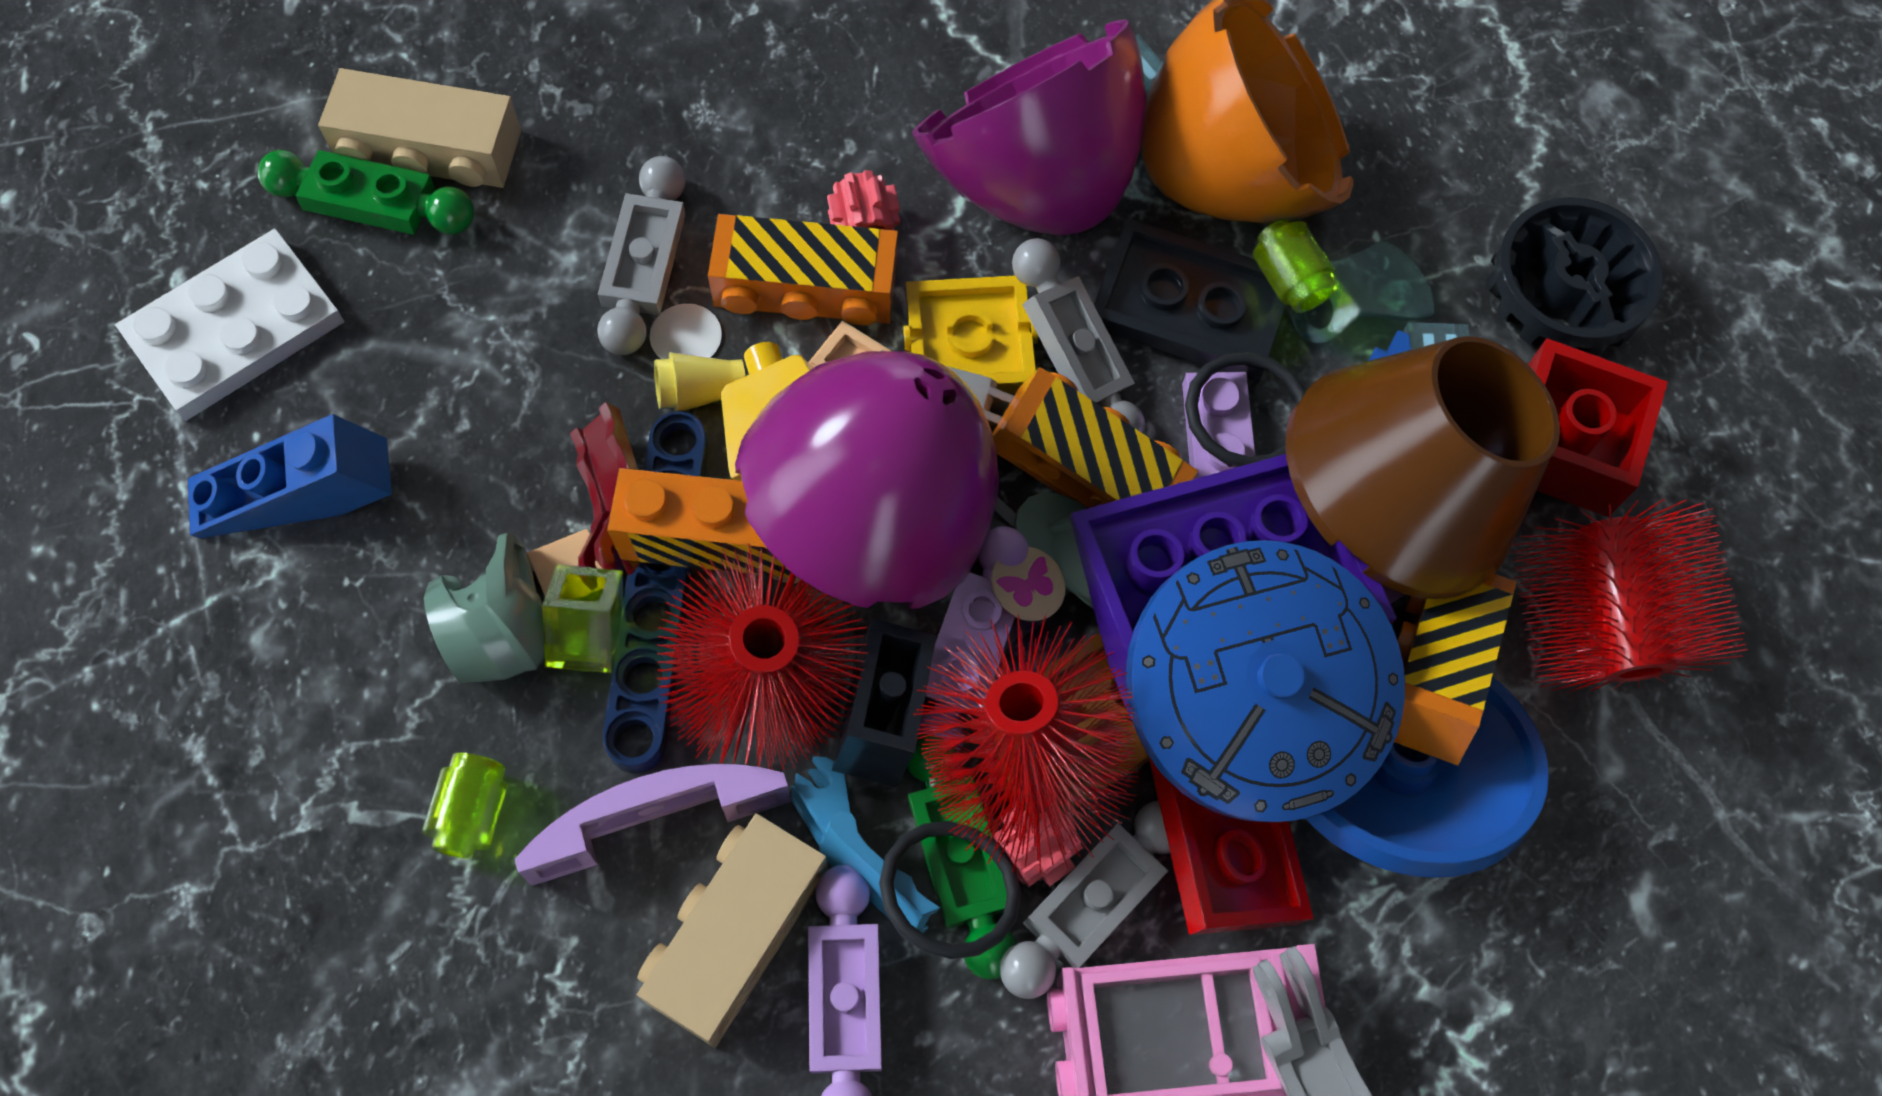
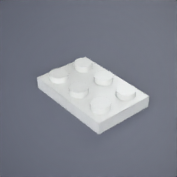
(229, 324)

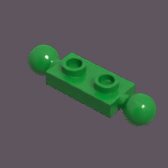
(365, 192)
(962, 880)

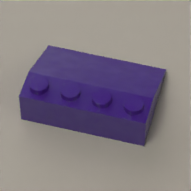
(1147, 537)

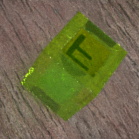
(582, 618)

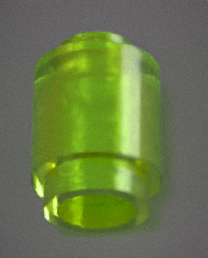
(1295, 265)
(465, 805)

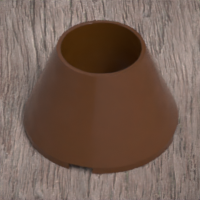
(1424, 461)

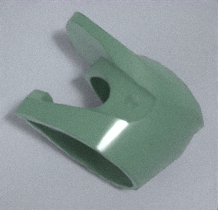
(494, 623)

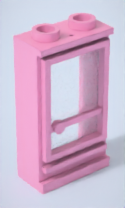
(1169, 1026)

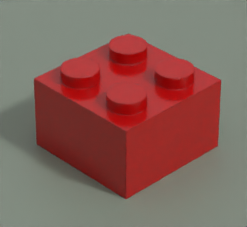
(1604, 426)

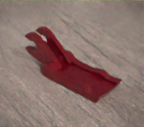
(601, 452)

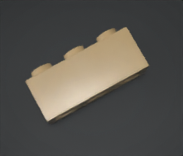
(422, 127)
(731, 929)

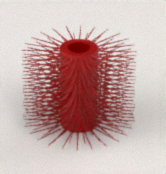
(1626, 599)
(758, 663)
(1029, 744)

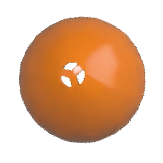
(1243, 121)

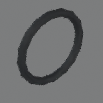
(1203, 376)
(915, 936)

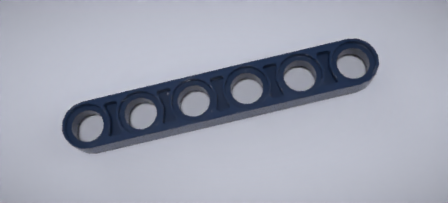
(646, 587)

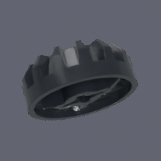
(1590, 269)

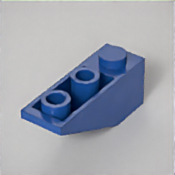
(293, 479)

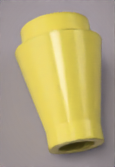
(693, 380)

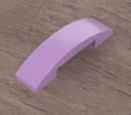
(567, 842)

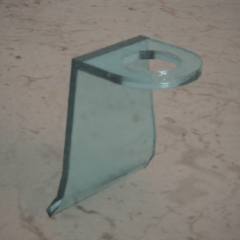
(1372, 284)

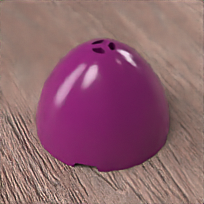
(1049, 135)
(873, 478)

